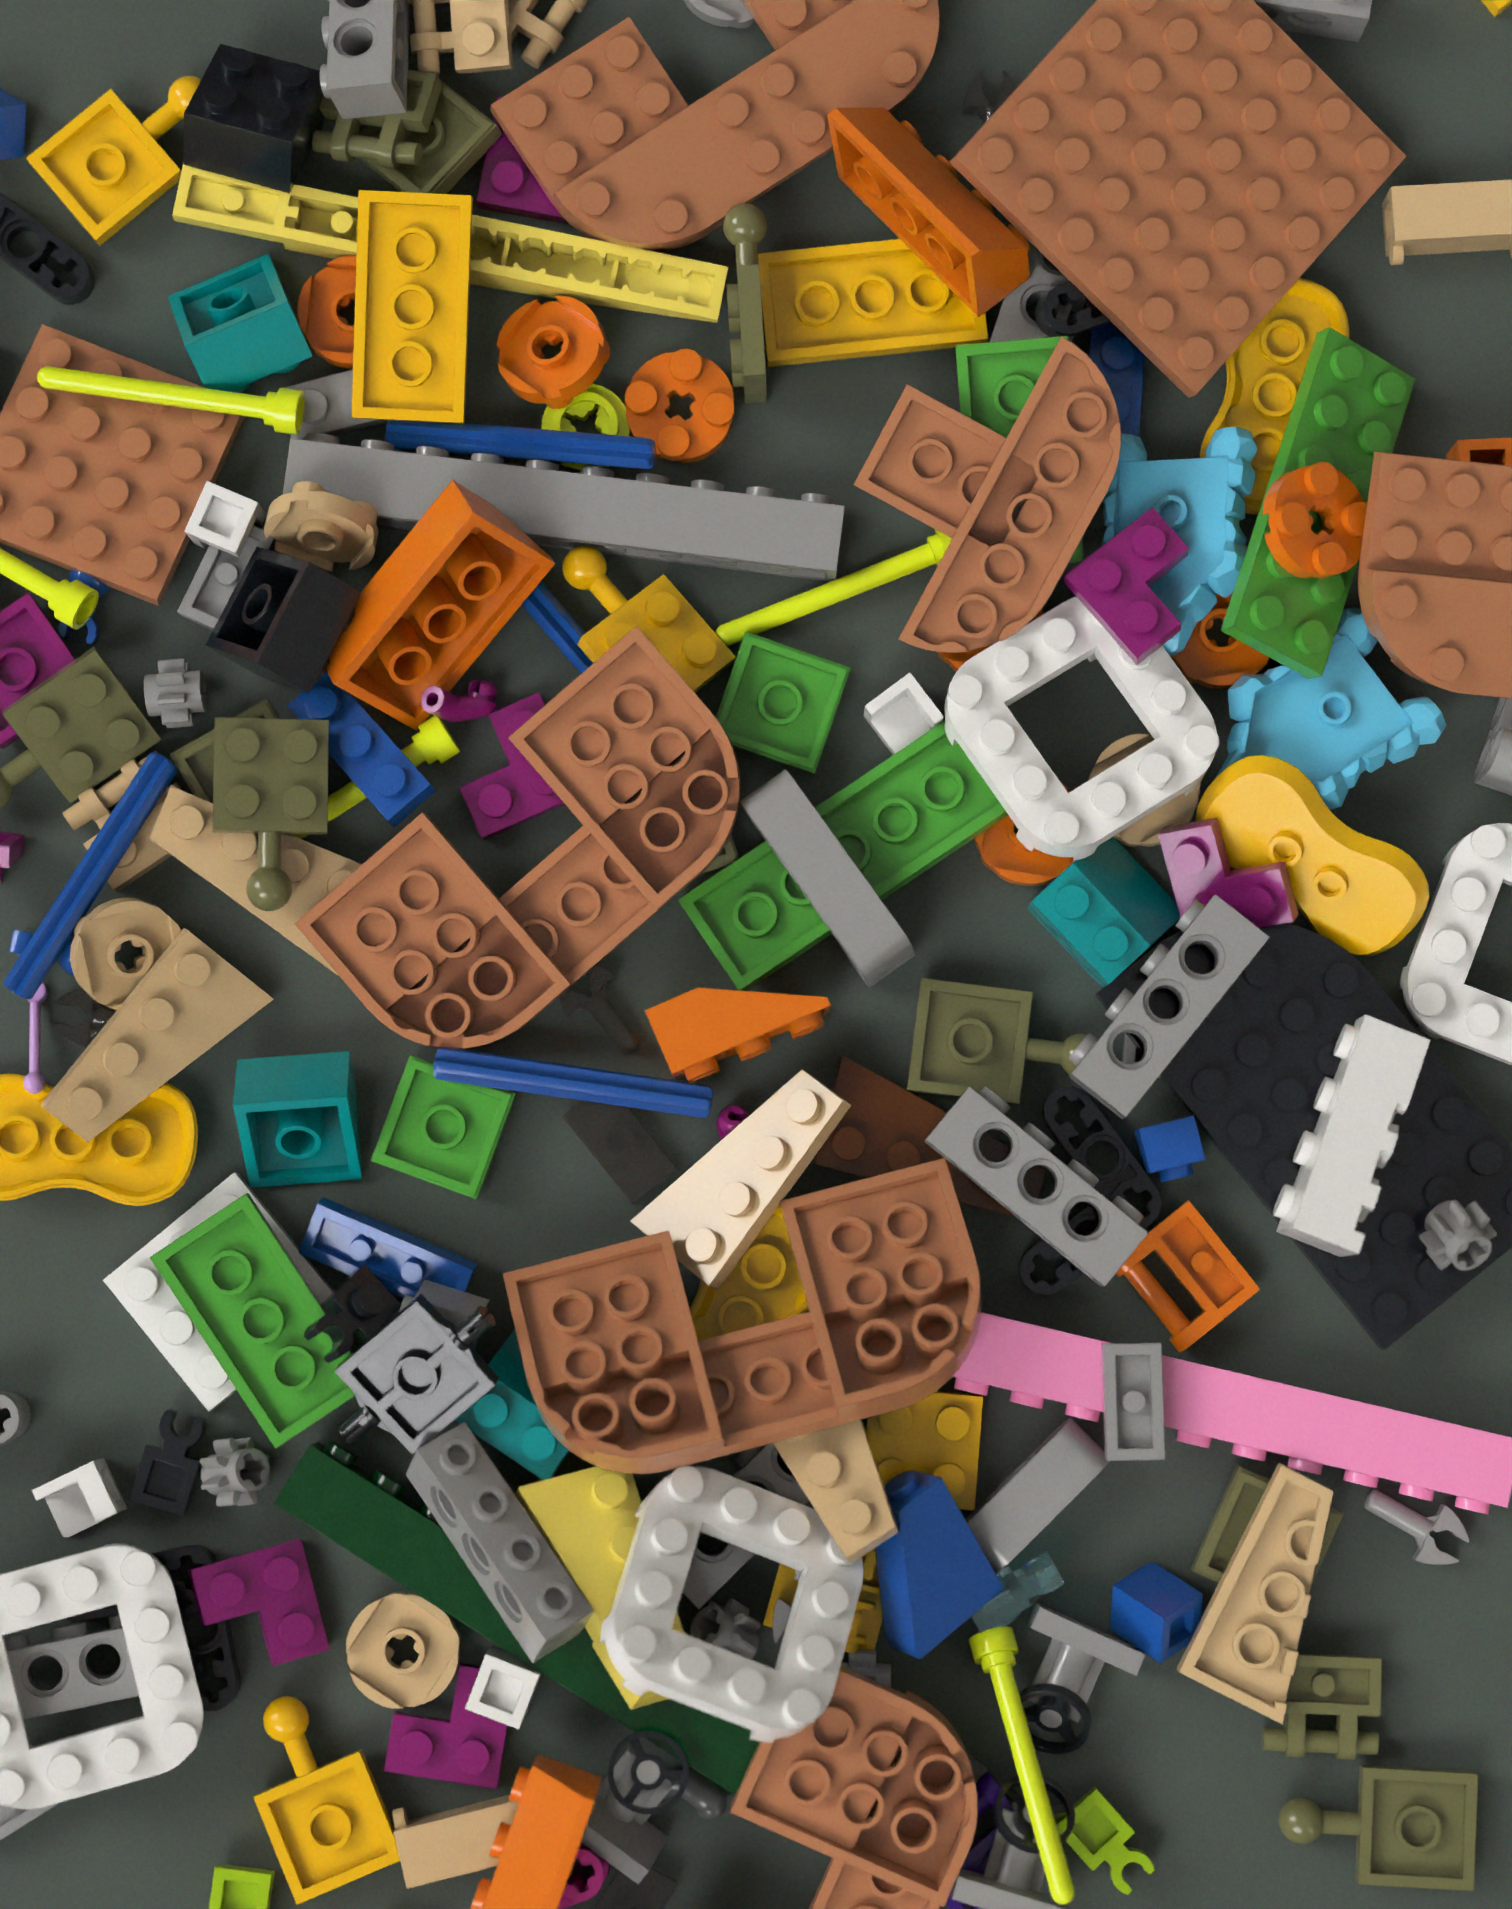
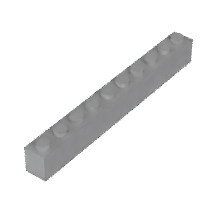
(590, 508)

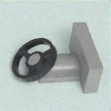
(1069, 1675)
(625, 1801)
(1014, 1862)

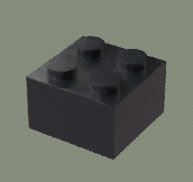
(253, 118)
(284, 619)

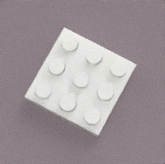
(162, 1317)

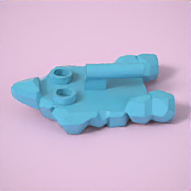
(1201, 505)
(1331, 722)

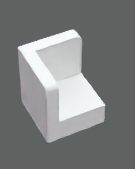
(223, 519)
(902, 714)
(82, 1497)
(503, 1688)

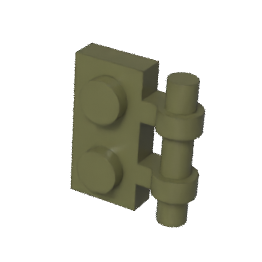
(390, 148)
(1329, 1686)

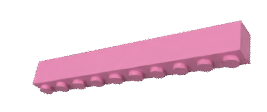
(1252, 1415)

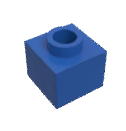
(1170, 1148)

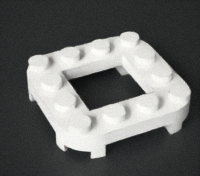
(1016, 771)
(1448, 942)
(159, 1662)
(703, 1675)

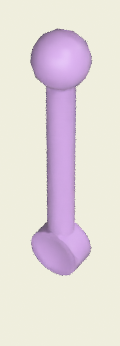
(34, 1081)

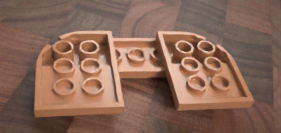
(655, 174)
(1440, 570)
(656, 807)
(884, 1328)
(876, 1790)

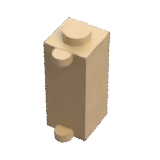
(1447, 218)
(450, 1840)

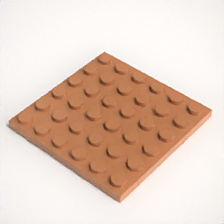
(1179, 170)

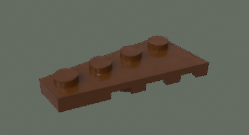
(888, 1133)

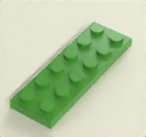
(1340, 416)
(888, 822)

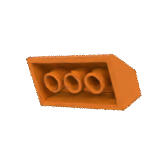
(928, 206)
(436, 604)
(543, 1837)

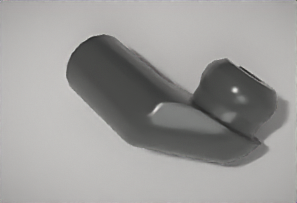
(701, 1793)

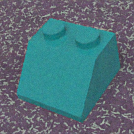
(239, 326)
(1105, 911)
(298, 1119)
(511, 1419)

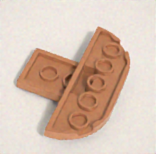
(1004, 501)

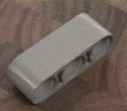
(1035, 1493)

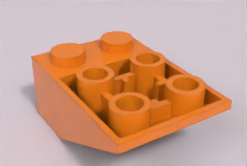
(717, 1023)

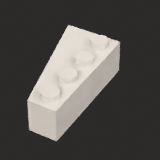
(1351, 1136)

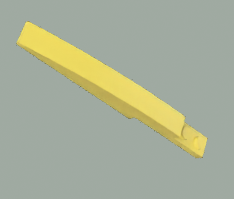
(502, 252)

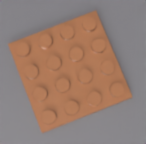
(104, 477)

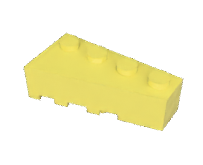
(590, 1529)

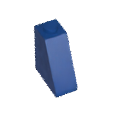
(931, 1569)

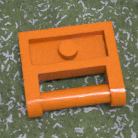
(1199, 1264)

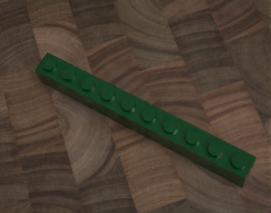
(410, 1546)

